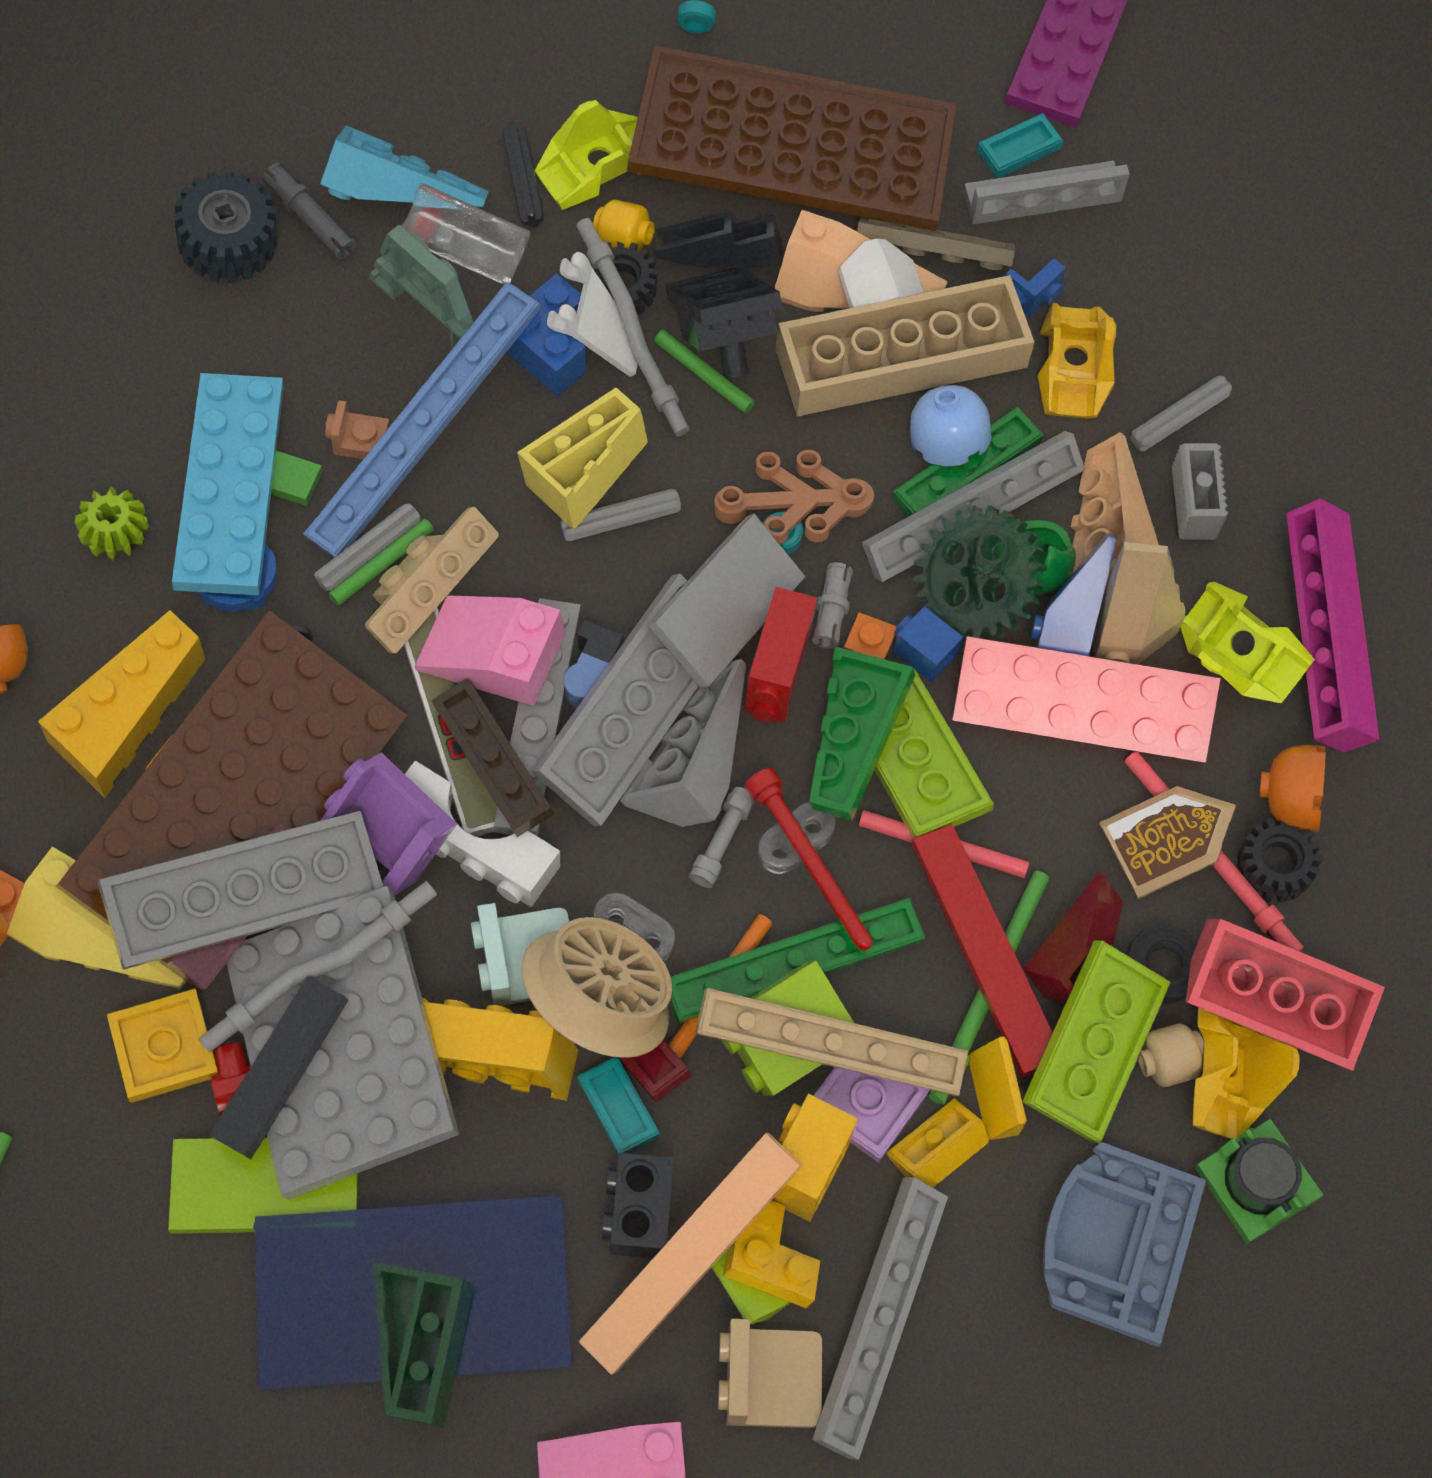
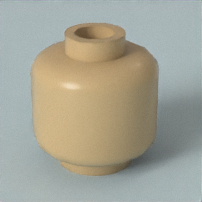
(1172, 1055)

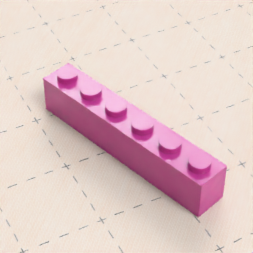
(1332, 626)

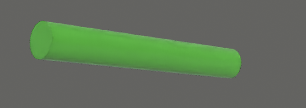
(704, 371)
(379, 563)

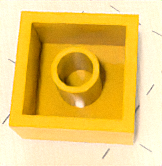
(818, 1140)

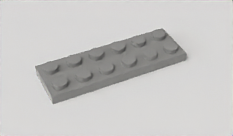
(619, 720)
(238, 889)

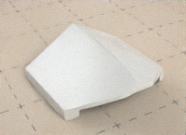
(878, 274)

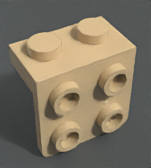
(770, 1377)

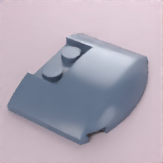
(1120, 1241)

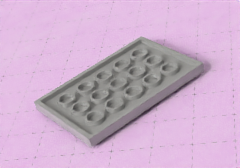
(377, 1074)

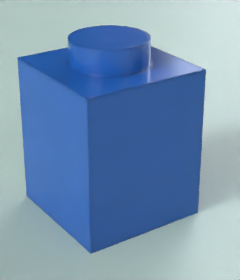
(927, 643)

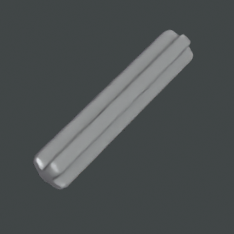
(1180, 413)
(624, 514)
(367, 547)

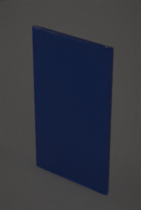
(323, 1297)

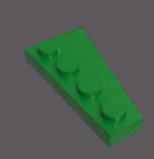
(858, 721)

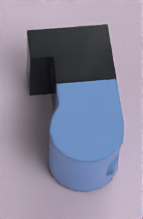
(598, 649)

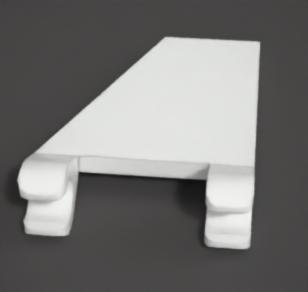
(597, 317)

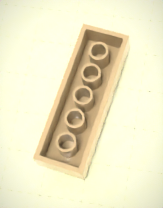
(903, 345)

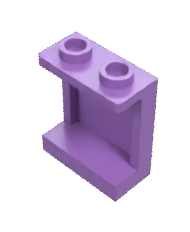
(398, 816)

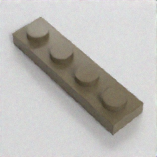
(950, 245)

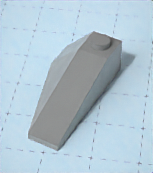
(695, 762)

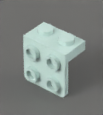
(505, 945)

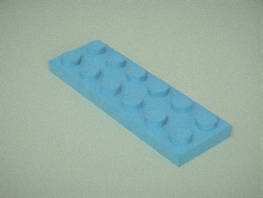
(228, 484)

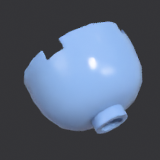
(950, 425)

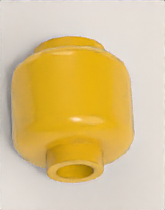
(624, 223)

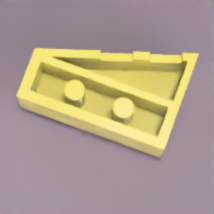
(584, 456)

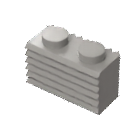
(1199, 491)

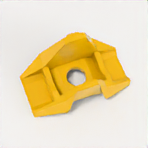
(1083, 388)
(1257, 1073)

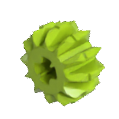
(96, 518)

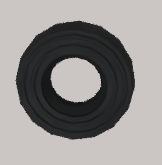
(1171, 939)

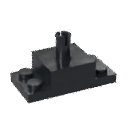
(724, 312)

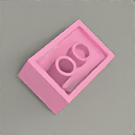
(494, 643)
(616, 1453)

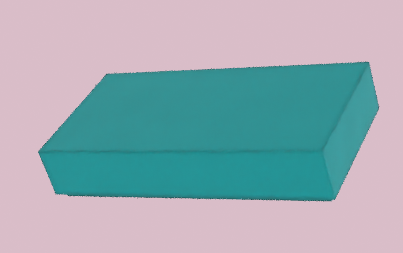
(1019, 145)
(618, 1106)

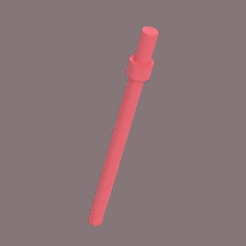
(1267, 917)

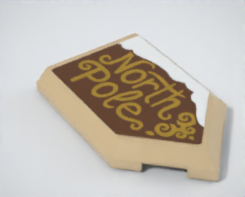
(1167, 837)

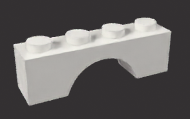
(515, 864)

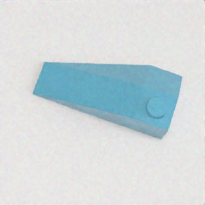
(369, 170)

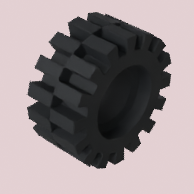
(639, 266)
(1293, 841)

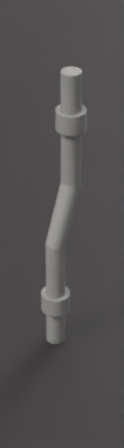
(663, 394)
(242, 1016)

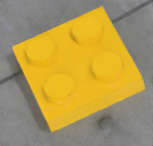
(161, 1045)

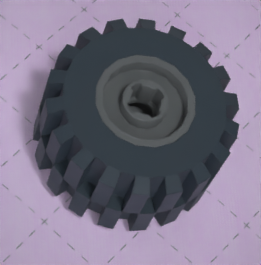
(225, 226)

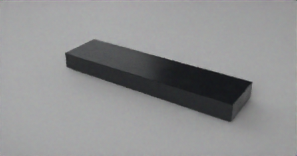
(278, 1067)

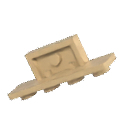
(426, 577)

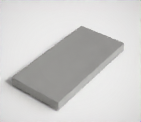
(725, 601)

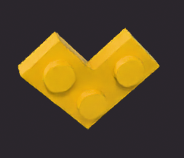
(768, 1266)

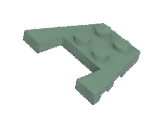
(432, 282)

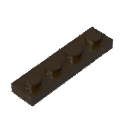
(493, 757)

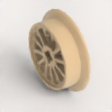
(619, 989)

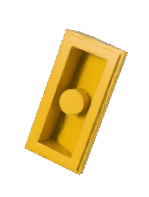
(997, 1089)
(940, 1144)

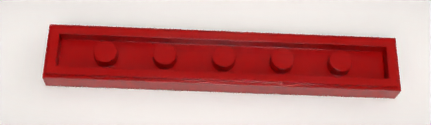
(984, 946)

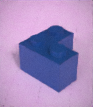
(547, 354)

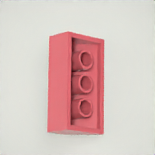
(1282, 992)

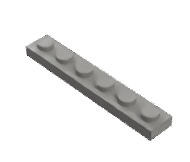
(1001, 488)
(538, 725)
(880, 1319)

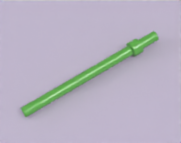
(1014, 933)

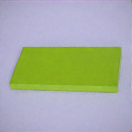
(928, 770)
(1096, 1042)
(225, 1191)

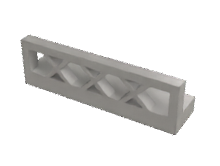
(1045, 191)

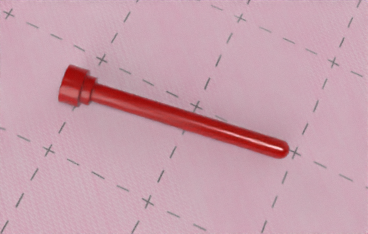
(766, 789)

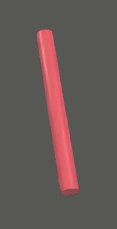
(975, 853)

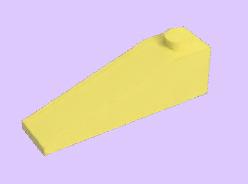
(65, 930)

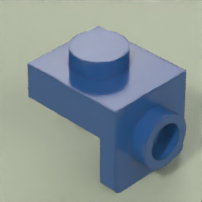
(1041, 289)

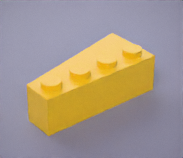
(123, 701)
(502, 1045)

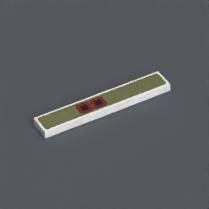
(471, 799)

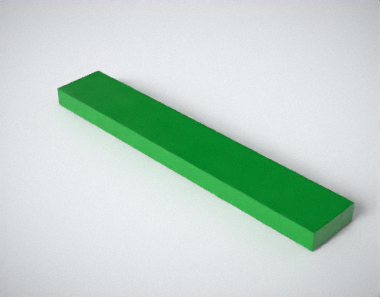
(830, 945)

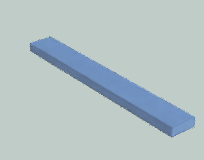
(422, 420)

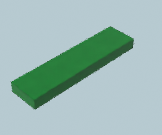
(1010, 438)

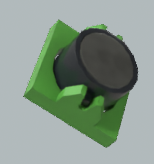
(1260, 1178)

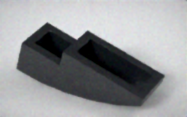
(721, 242)

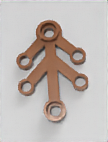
(845, 497)

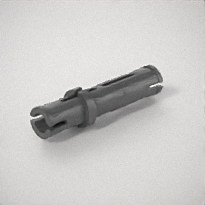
(298, 199)

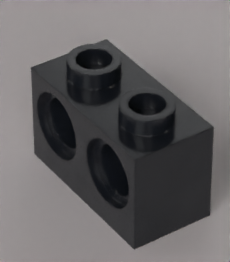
(648, 1206)

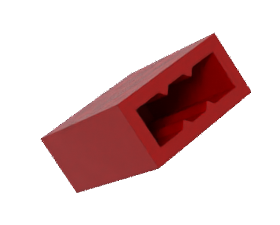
(780, 655)

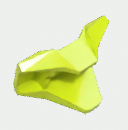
(565, 163)
(1265, 672)

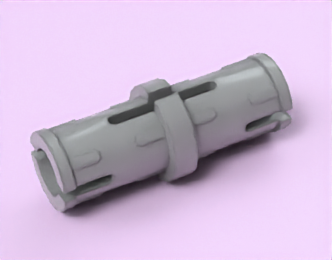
(832, 605)

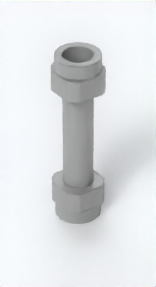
(707, 866)

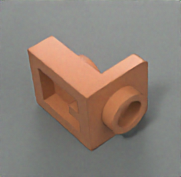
(354, 433)

